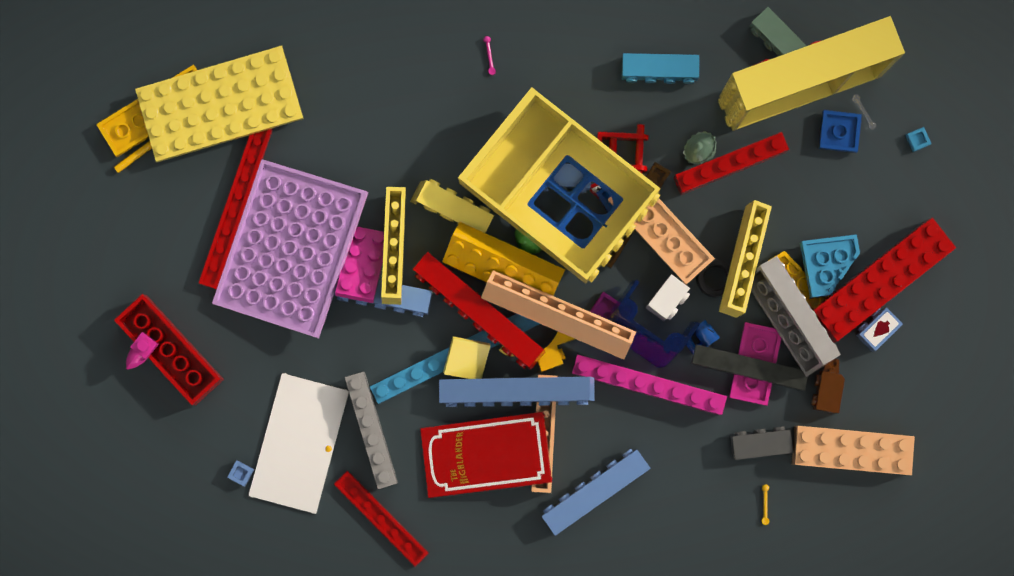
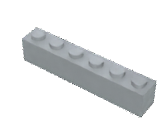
(371, 430)

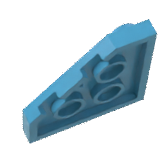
(827, 262)

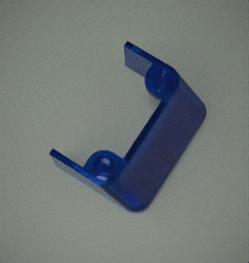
(645, 343)

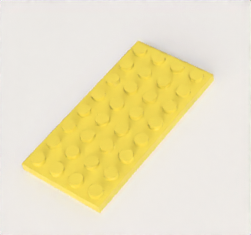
(219, 104)

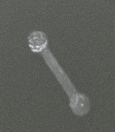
(856, 98)

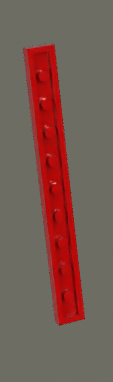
(234, 208)

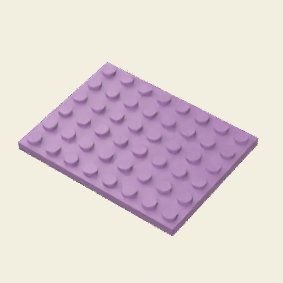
(290, 248)

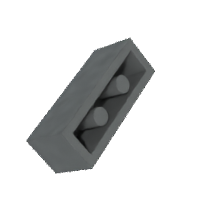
(761, 443)

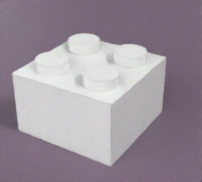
(667, 298)

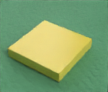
(466, 358)

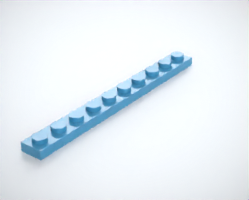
(432, 366)

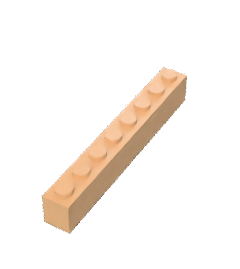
(558, 314)

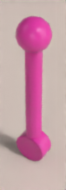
(491, 71)

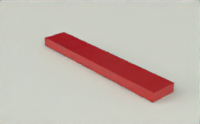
(381, 518)

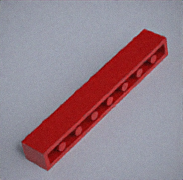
(478, 310)

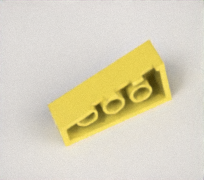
(451, 206)

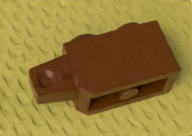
(829, 388)

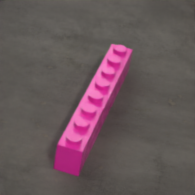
(649, 385)

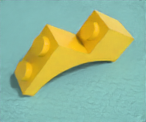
(553, 355)

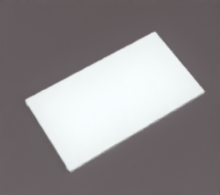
(293, 450)

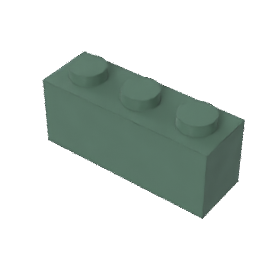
(775, 33)

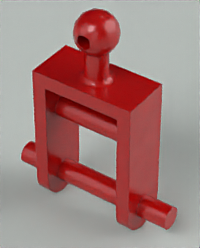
(639, 137)

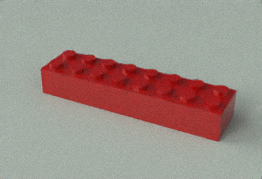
(883, 279)

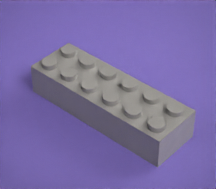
(792, 317)

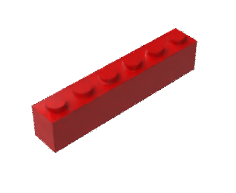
(731, 163)

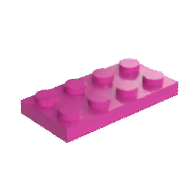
(362, 266)
(761, 344)

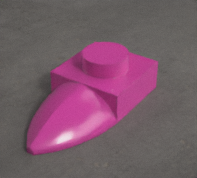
(140, 351)

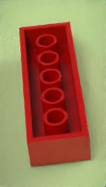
(174, 354)

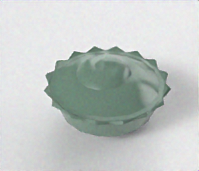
(700, 148)

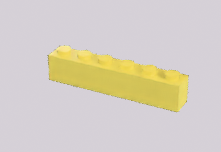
(393, 245)
(745, 259)

